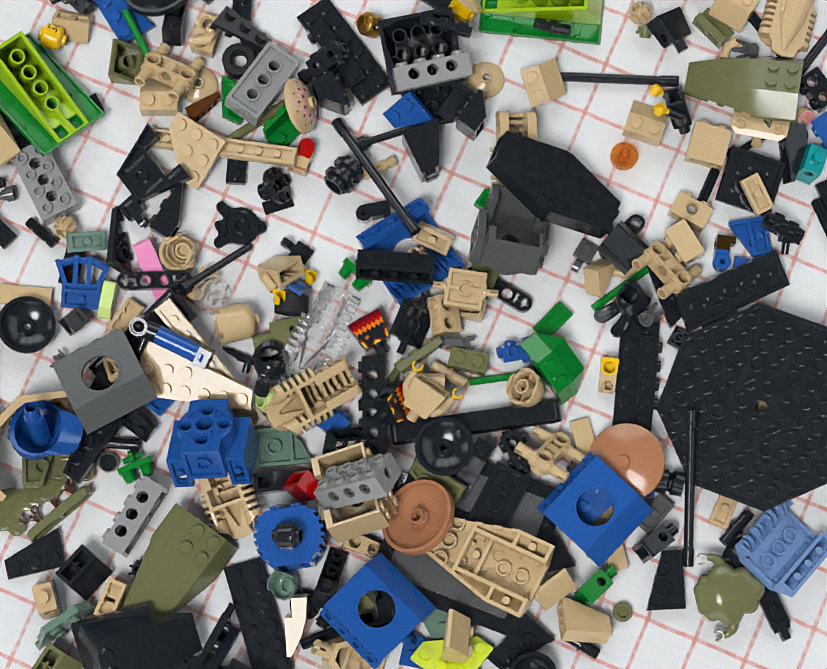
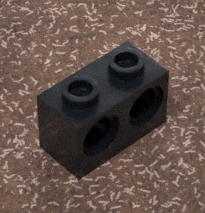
(812, 93)

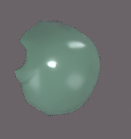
(282, 584)

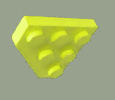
(430, 655)

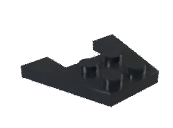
(143, 174)

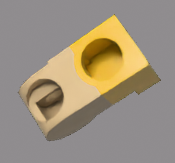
(607, 375)

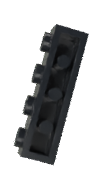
(398, 266)

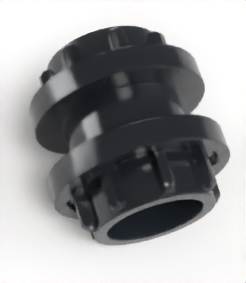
(343, 175)

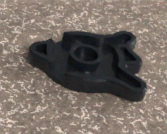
(237, 226)

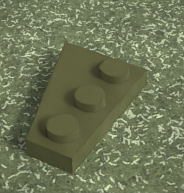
(35, 472)
(450, 483)

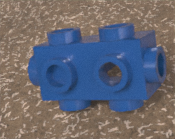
(511, 351)

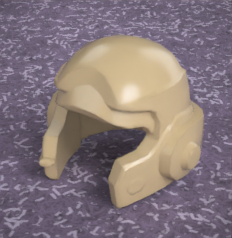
(177, 253)

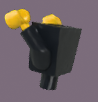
(676, 107)

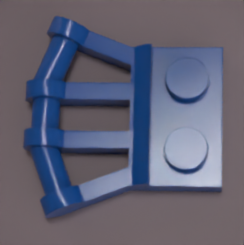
(80, 294)

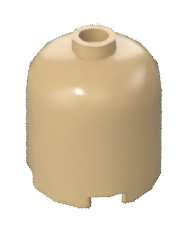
(235, 323)

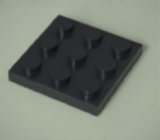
(741, 165)

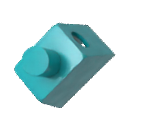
(812, 162)

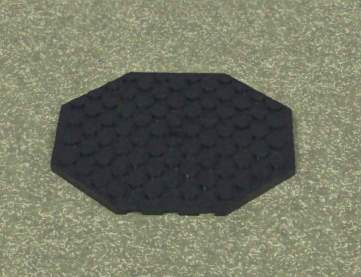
(723, 375)

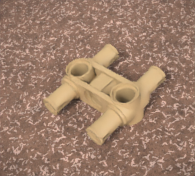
(169, 71)
(666, 268)
(550, 453)

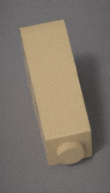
(582, 623)

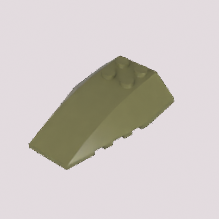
(755, 85)
(178, 563)

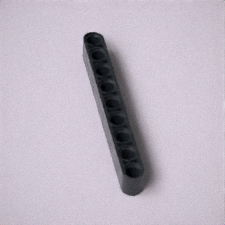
(486, 420)

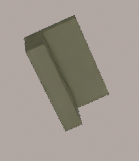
(712, 28)

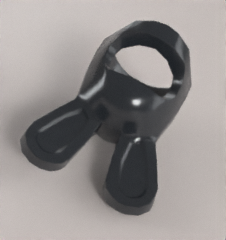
(629, 302)
(269, 367)

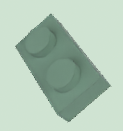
(85, 241)

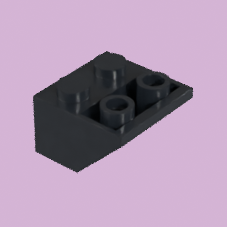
(329, 93)
(473, 117)
(84, 572)

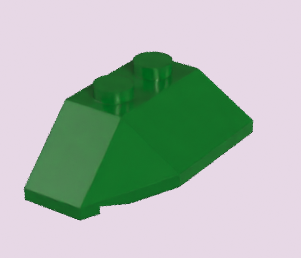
(555, 364)

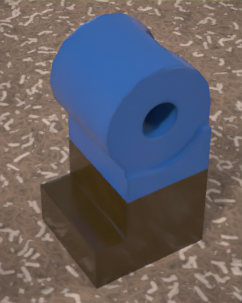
(721, 258)

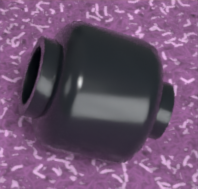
(287, 535)

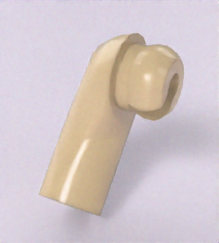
(207, 37)
(726, 49)

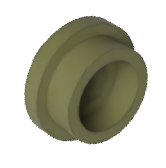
(644, 32)

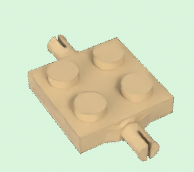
(465, 289)

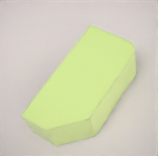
(107, 300)

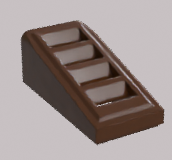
(202, 107)

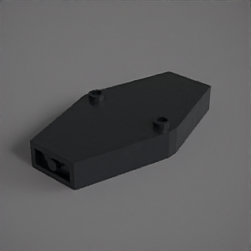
(553, 185)

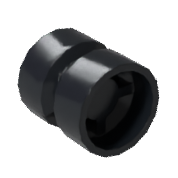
(672, 482)

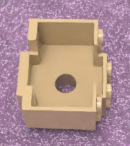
(352, 521)

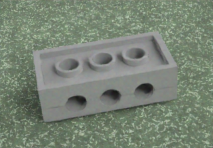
(461, 64)
(260, 72)
(40, 194)
(358, 481)
(135, 527)

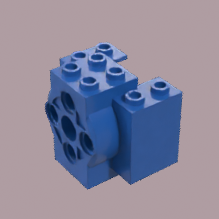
(212, 444)

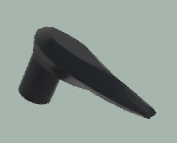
(240, 357)

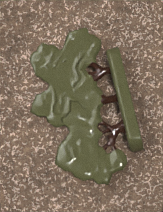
(24, 500)

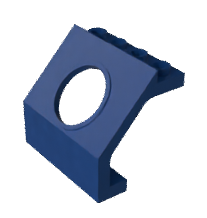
(391, 231)
(602, 540)
(371, 642)

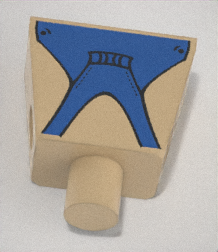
(47, 599)

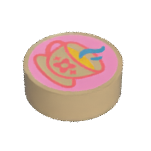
(804, 116)

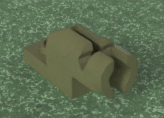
(278, 332)

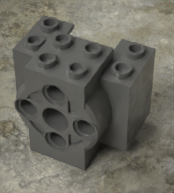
(508, 235)

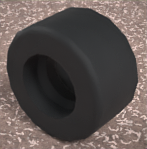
(233, 51)
(293, 305)

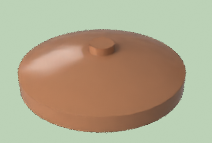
(632, 455)
(422, 517)

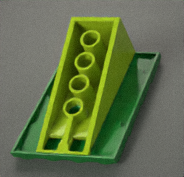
(518, 16)
(41, 95)

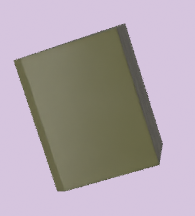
(124, 62)

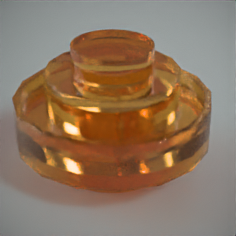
(623, 156)

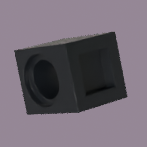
(74, 321)

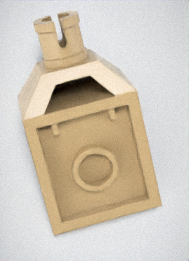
(340, 655)

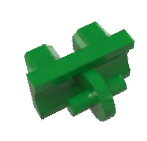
(350, 268)
(127, 471)

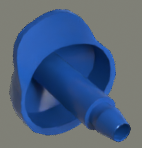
(44, 430)

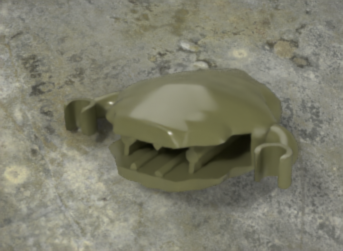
(727, 594)

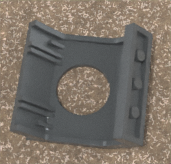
(126, 394)

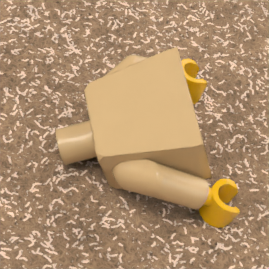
(281, 271)
(425, 396)

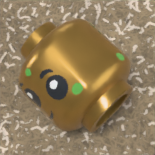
(368, 25)

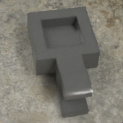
(584, 254)
(451, 341)

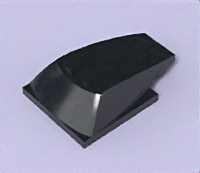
(407, 40)
(136, 639)

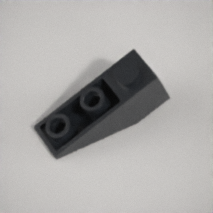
(174, 26)
(168, 219)
(272, 481)
(329, 577)

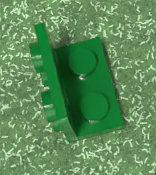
(280, 129)

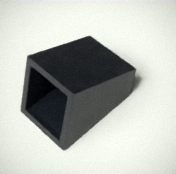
(423, 149)

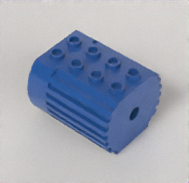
(307, 553)

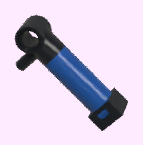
(198, 354)

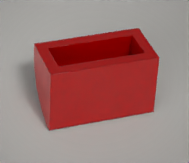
(301, 485)

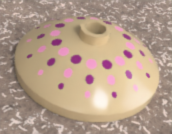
(300, 105)

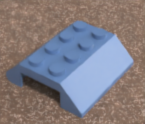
(781, 550)

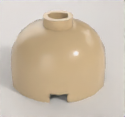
(525, 388)

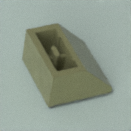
(56, 658)

